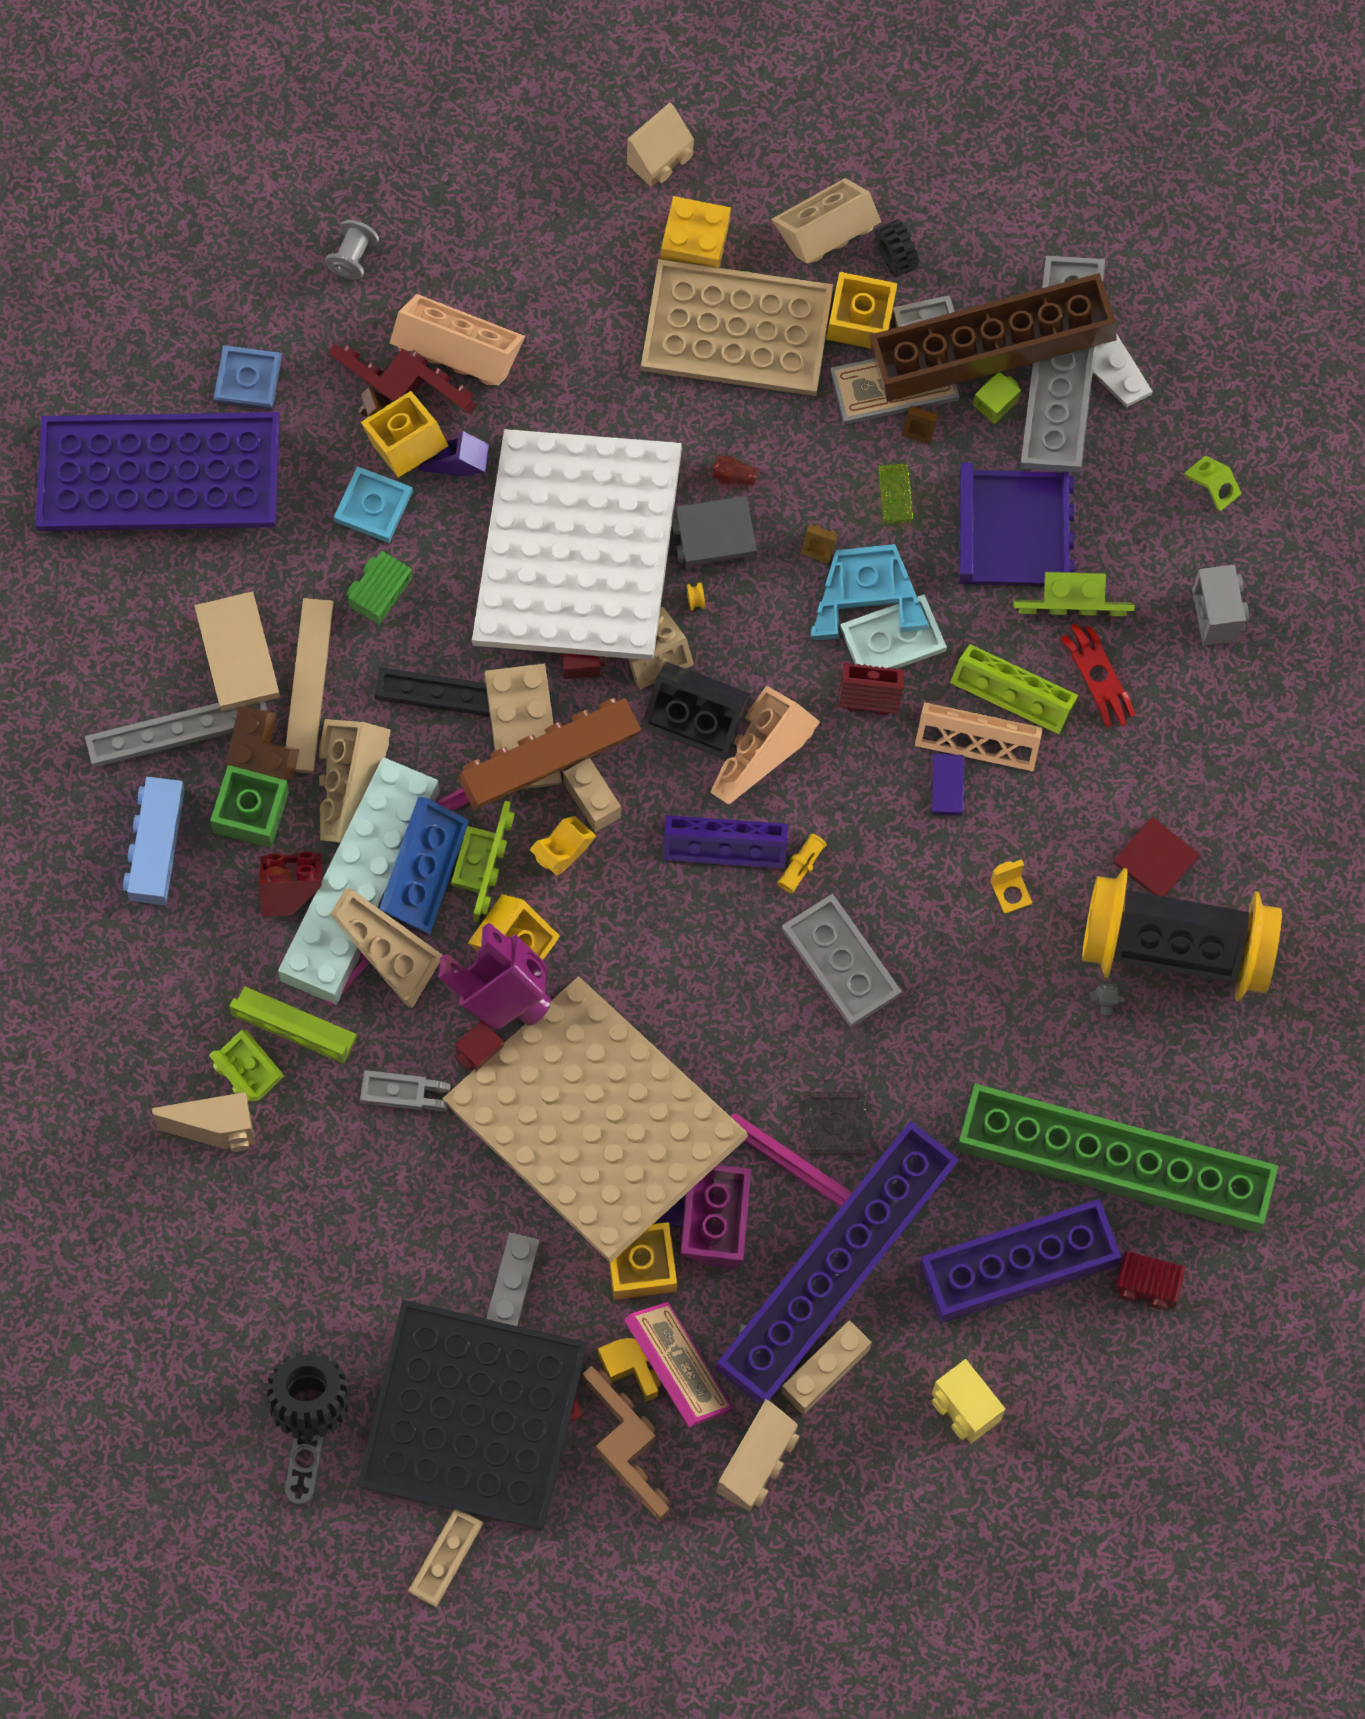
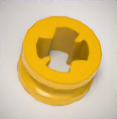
(695, 596)

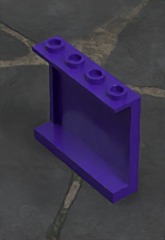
(1014, 526)

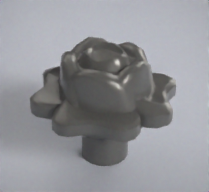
(1107, 996)

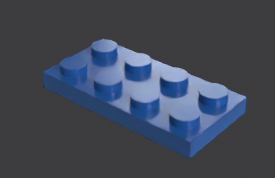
(424, 865)

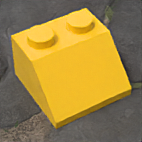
(516, 917)

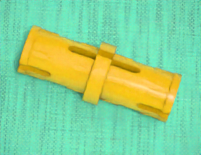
(801, 863)

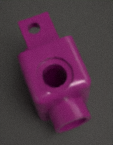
(502, 982)

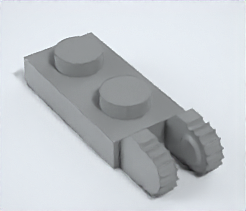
(401, 1091)

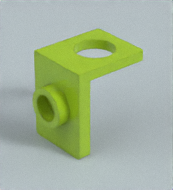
(1213, 475)

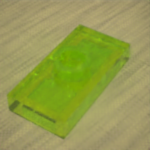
(895, 493)

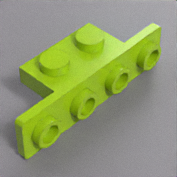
(1074, 592)
(478, 858)

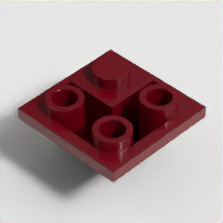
(288, 881)

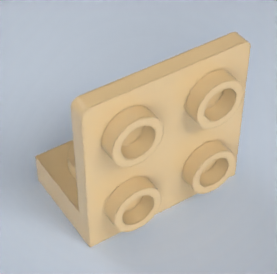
(670, 647)

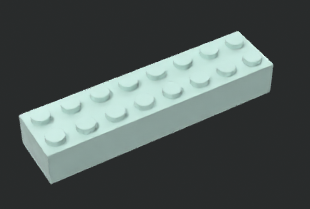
(321, 951)

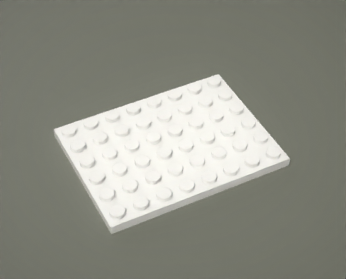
(577, 544)

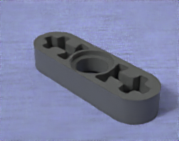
(309, 1484)

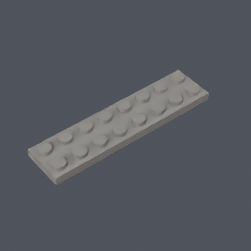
(1060, 389)

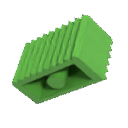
(379, 587)

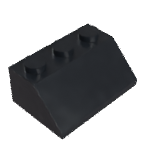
(695, 709)

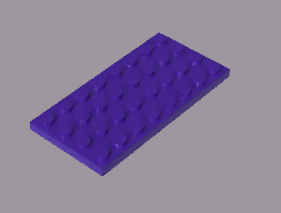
(158, 471)

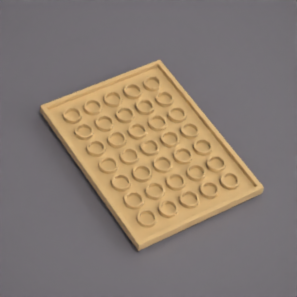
(595, 1119)

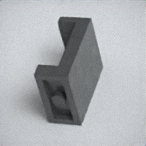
(714, 532)

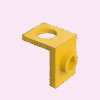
(1007, 876)

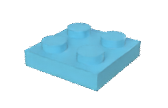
(373, 504)

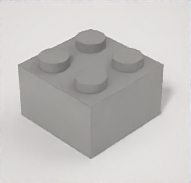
(1220, 604)

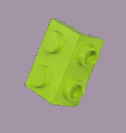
(246, 1066)

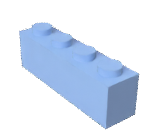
(155, 840)

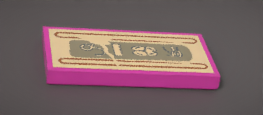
(678, 1364)

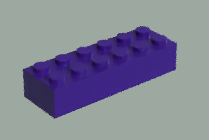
(1019, 1261)

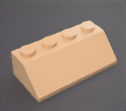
(456, 340)

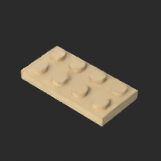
(519, 708)

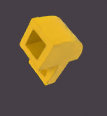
(563, 845)
(625, 1358)

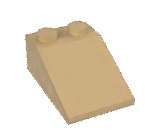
(213, 1121)

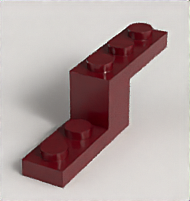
(403, 375)

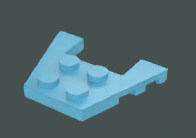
(867, 579)

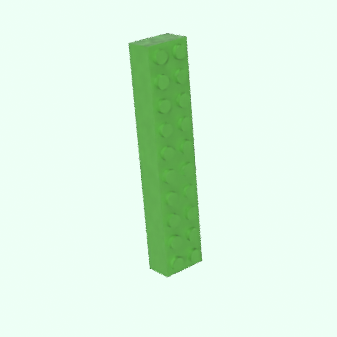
(1117, 1158)

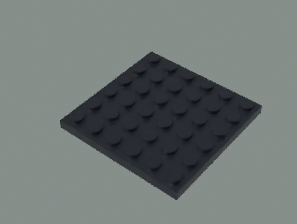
(472, 1414)

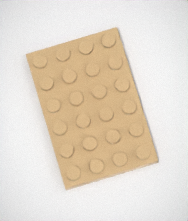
(737, 327)

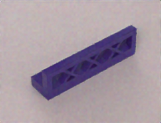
(725, 844)

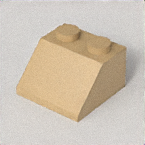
(659, 146)

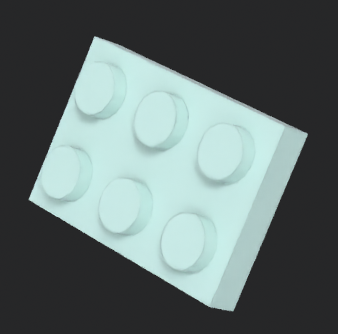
(880, 642)

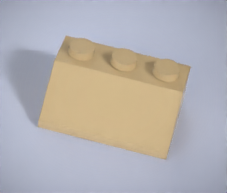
(827, 220)
(758, 1457)

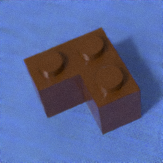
(253, 748)

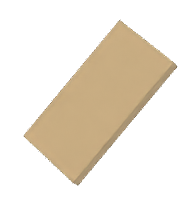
(237, 651)

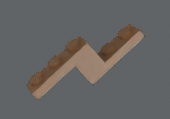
(626, 1442)

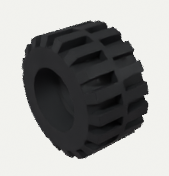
(312, 1416)

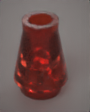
(733, 471)

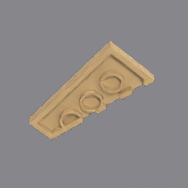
(391, 948)

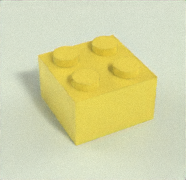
(967, 1402)

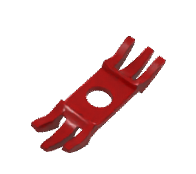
(1101, 691)

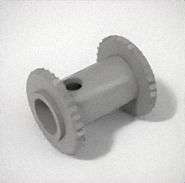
(346, 261)

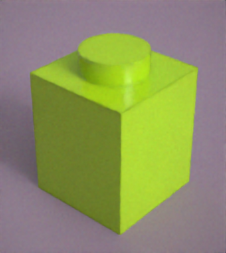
(997, 397)

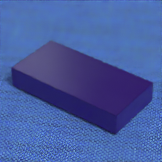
(947, 784)

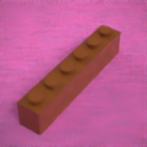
(549, 753)

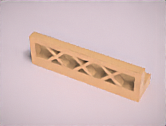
(981, 726)

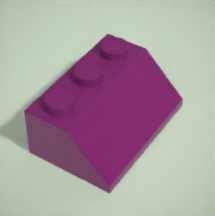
(717, 1217)

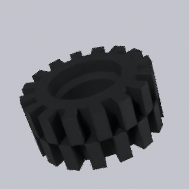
(896, 248)

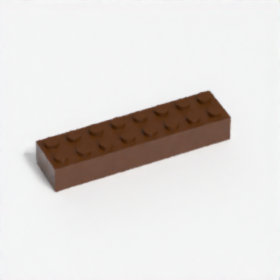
(993, 337)

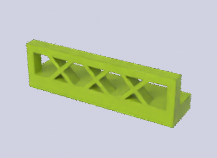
(1012, 689)
(293, 1024)

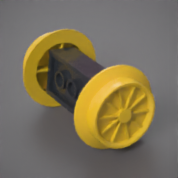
(1182, 935)

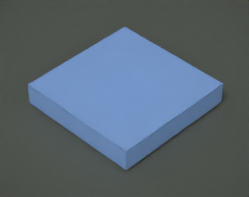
(247, 377)

